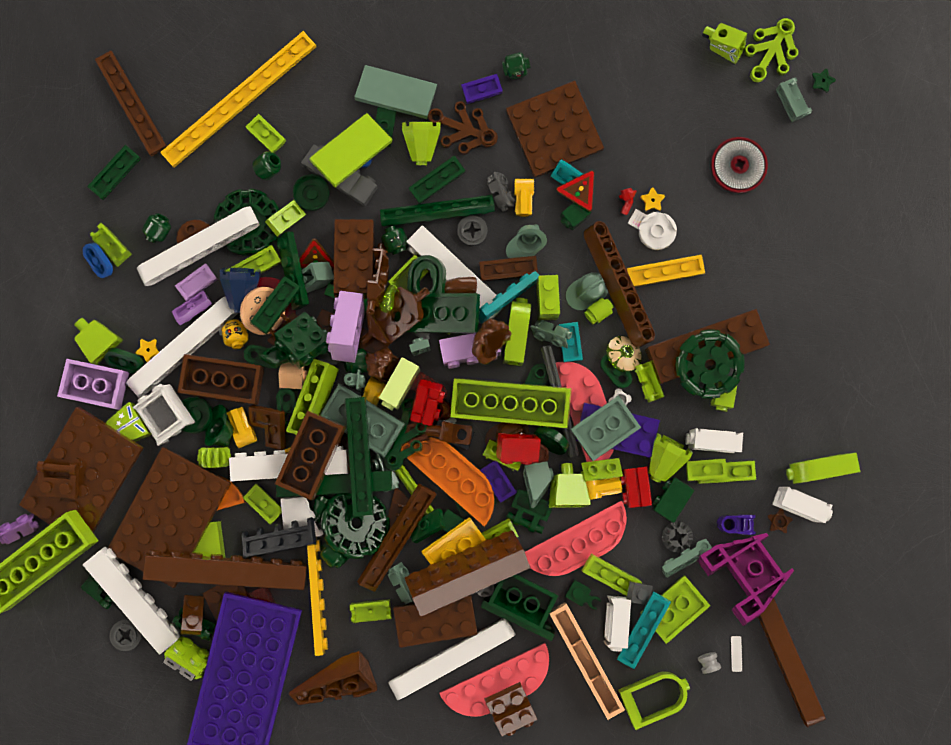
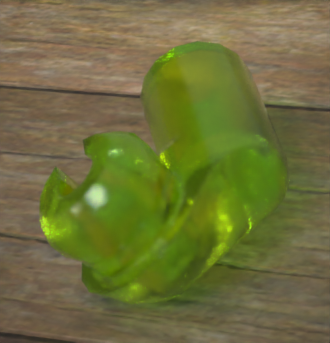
(388, 299)

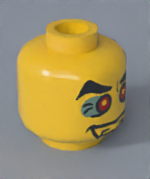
(234, 334)

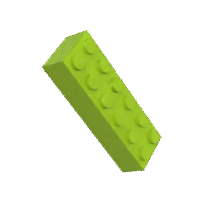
(511, 402)
(43, 558)

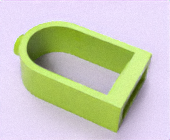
(518, 326)
(823, 468)
(631, 707)

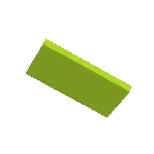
(350, 150)

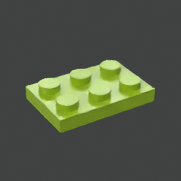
(684, 608)

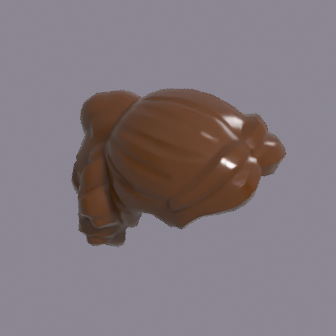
(489, 339)
(381, 364)

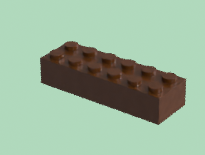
(744, 328)
(467, 572)

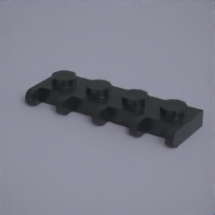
(279, 540)

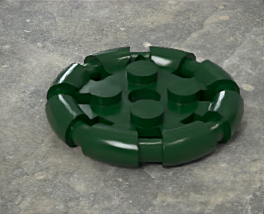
(255, 198)
(721, 366)
(351, 534)

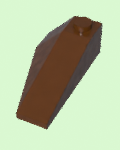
(343, 677)

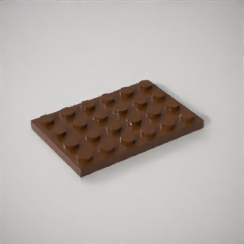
(103, 466)
(169, 510)

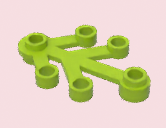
(773, 47)

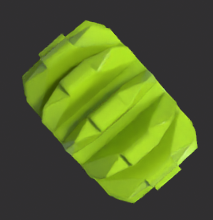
(213, 457)

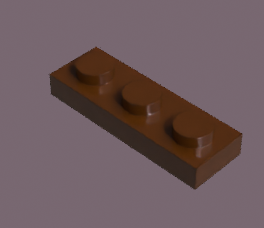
(507, 268)

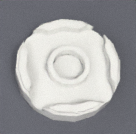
(657, 231)

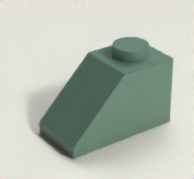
(317, 275)
(537, 481)

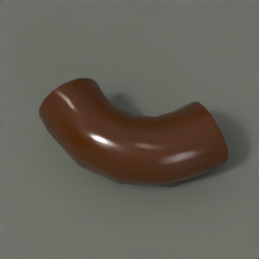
(461, 285)

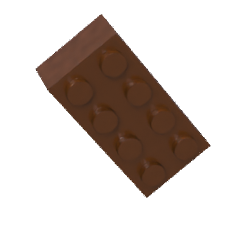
(353, 255)
(221, 379)
(310, 455)
(445, 623)

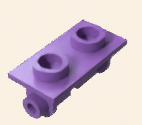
(24, 524)

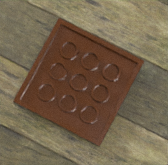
(554, 128)

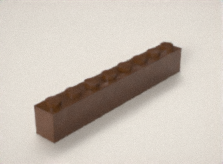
(224, 571)

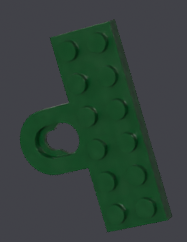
(441, 310)

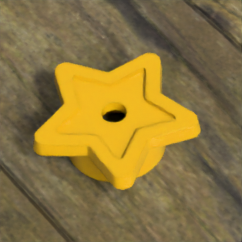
(652, 195)
(144, 345)

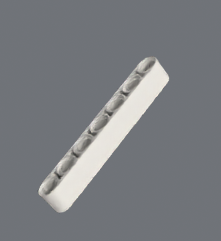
(198, 246)
(185, 343)
(451, 658)

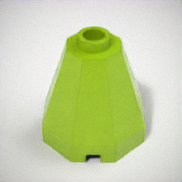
(421, 140)
(667, 458)

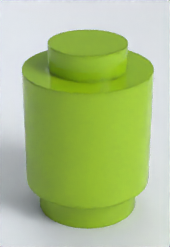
(599, 311)

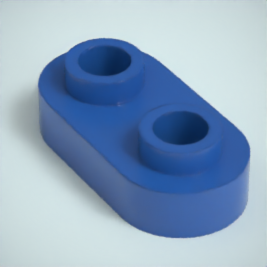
(97, 260)

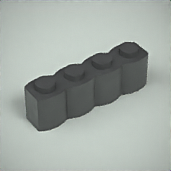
(355, 186)

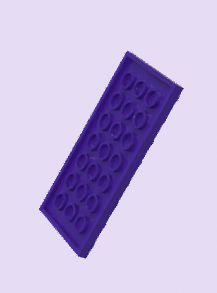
(244, 672)

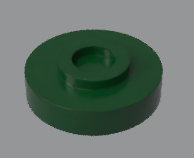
(311, 192)
(200, 412)
(552, 440)

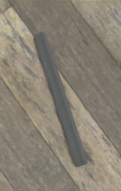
(555, 381)

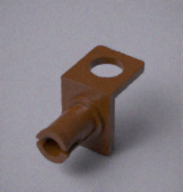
(449, 431)

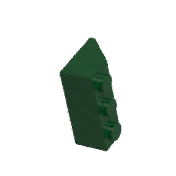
(523, 600)

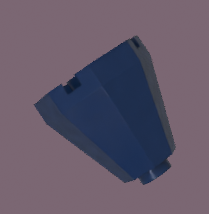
(238, 284)

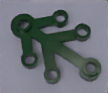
(403, 438)

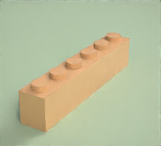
(586, 661)

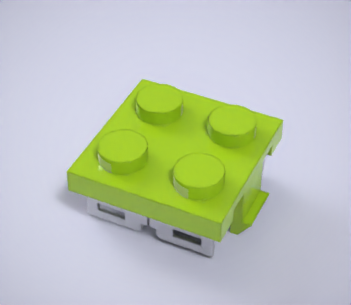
(188, 656)

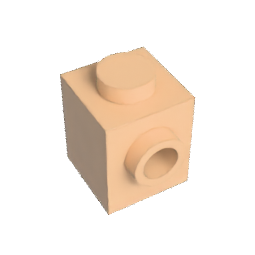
(291, 376)

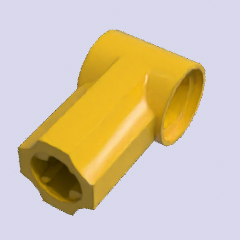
(523, 191)
(373, 390)
(243, 432)
(603, 487)

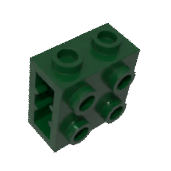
(302, 340)

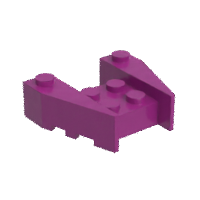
(753, 571)

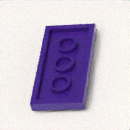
(639, 442)

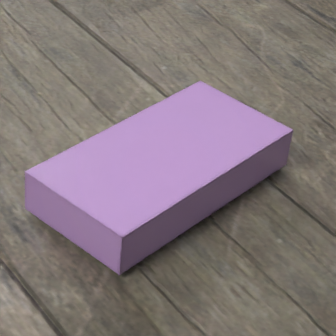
(196, 282)

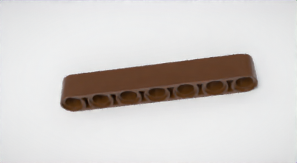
(619, 284)
(791, 665)

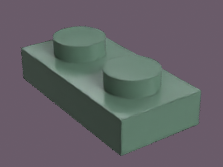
(419, 346)

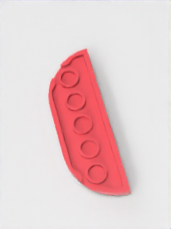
(584, 390)
(574, 545)
(527, 668)

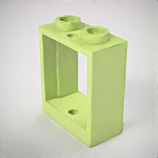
(399, 384)

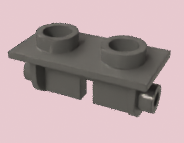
(499, 184)

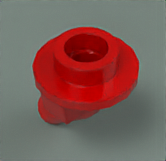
(628, 196)

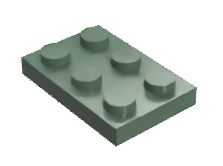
(605, 428)

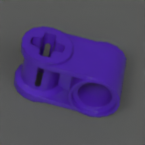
(739, 524)

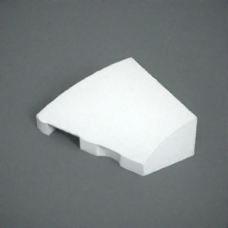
(297, 509)

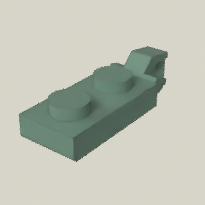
(687, 557)

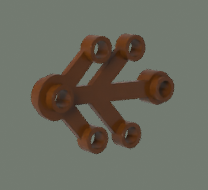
(465, 129)

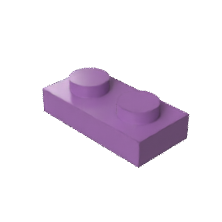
(192, 307)

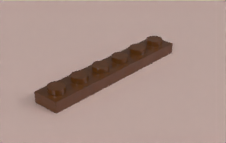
(131, 103)
(396, 537)

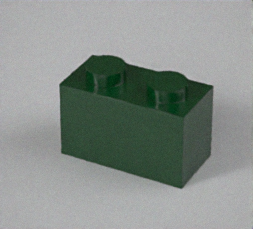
(672, 499)

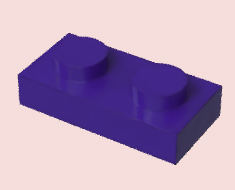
(481, 88)
(499, 482)

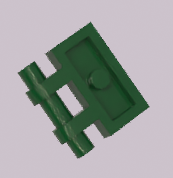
(540, 511)

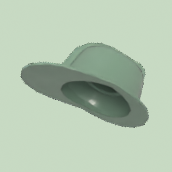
(526, 242)
(586, 291)

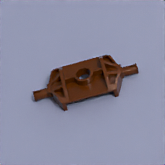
(376, 288)
(383, 326)

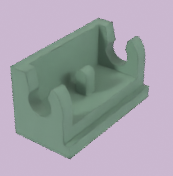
(793, 100)

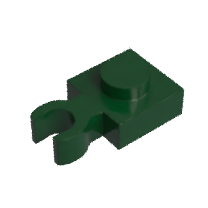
(580, 593)

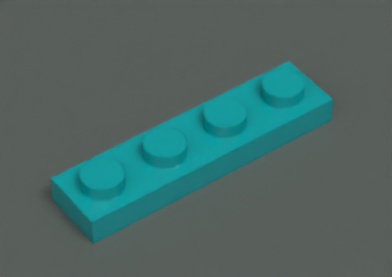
(512, 293)
(644, 630)

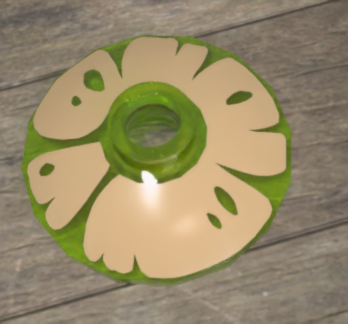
(620, 358)

